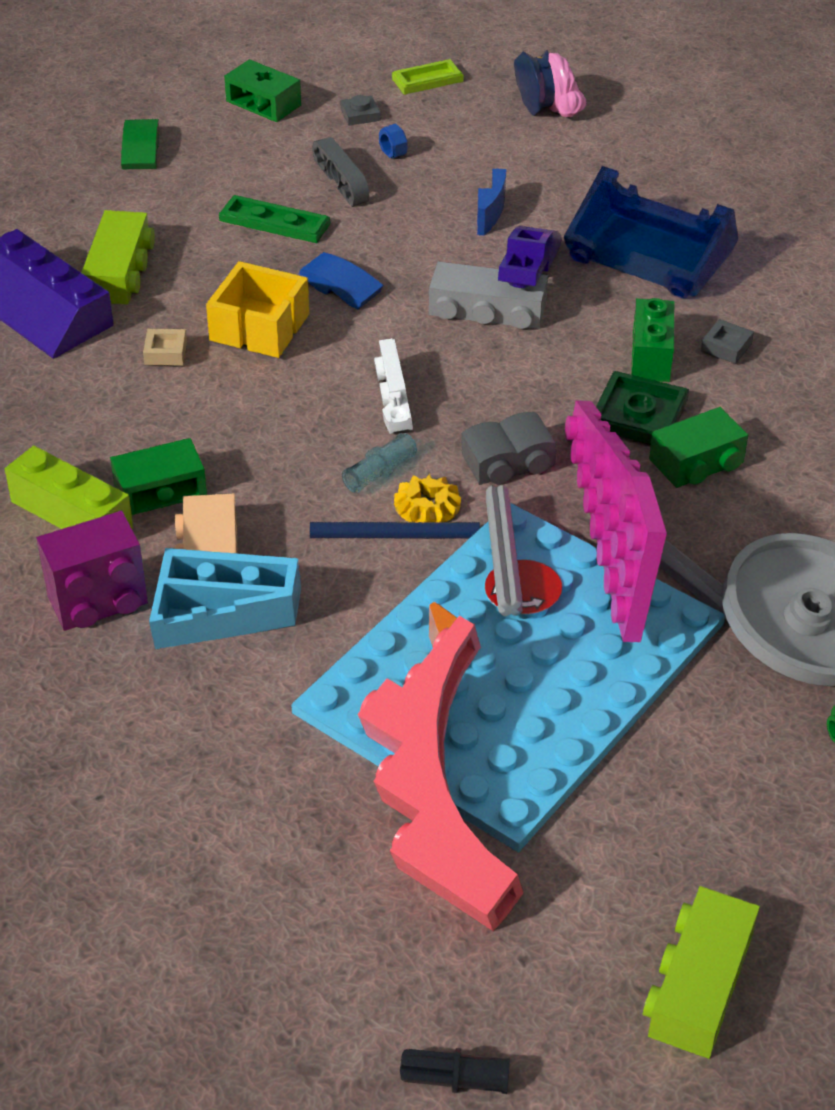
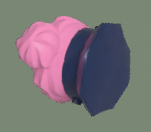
(548, 83)

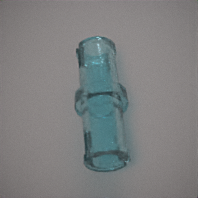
(379, 462)

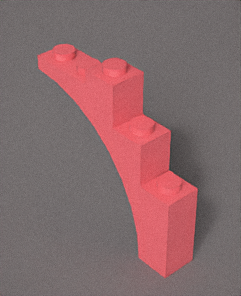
(437, 843)

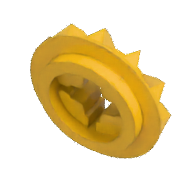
(417, 509)

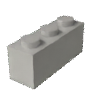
(478, 296)

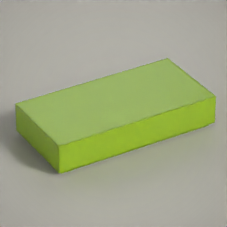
(427, 76)

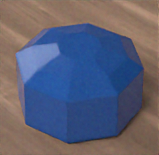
(393, 141)

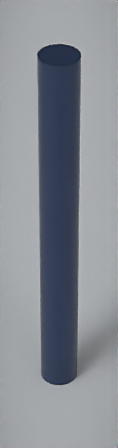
(394, 530)

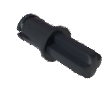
(455, 1070)

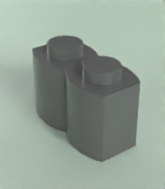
(508, 448)

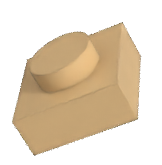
(165, 347)

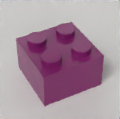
(93, 570)

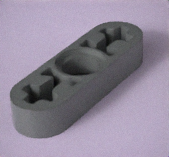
(342, 170)

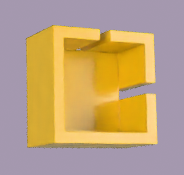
(258, 309)

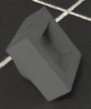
(360, 110)
(727, 341)

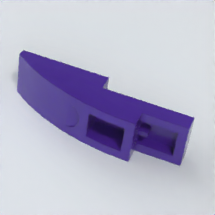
(528, 255)

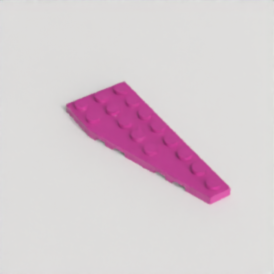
(622, 516)

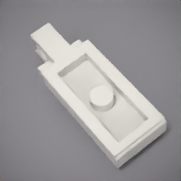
(393, 391)

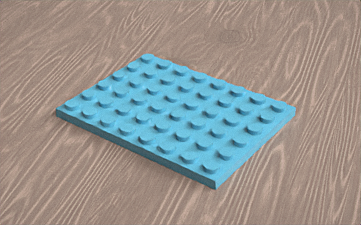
(541, 691)

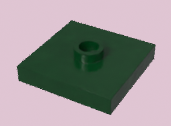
(640, 405)

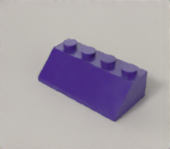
(48, 297)

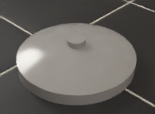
(784, 604)

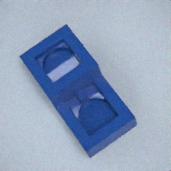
(491, 202)
(342, 277)

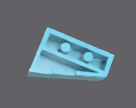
(222, 596)

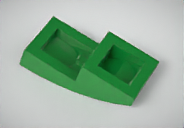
(140, 144)

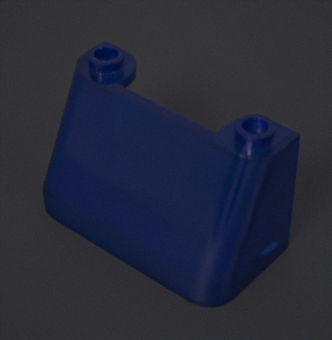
(650, 237)

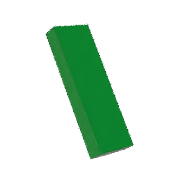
(274, 218)

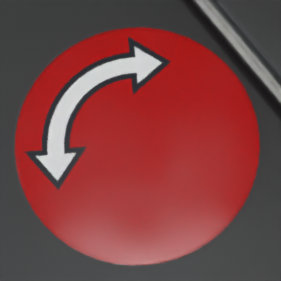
(538, 583)

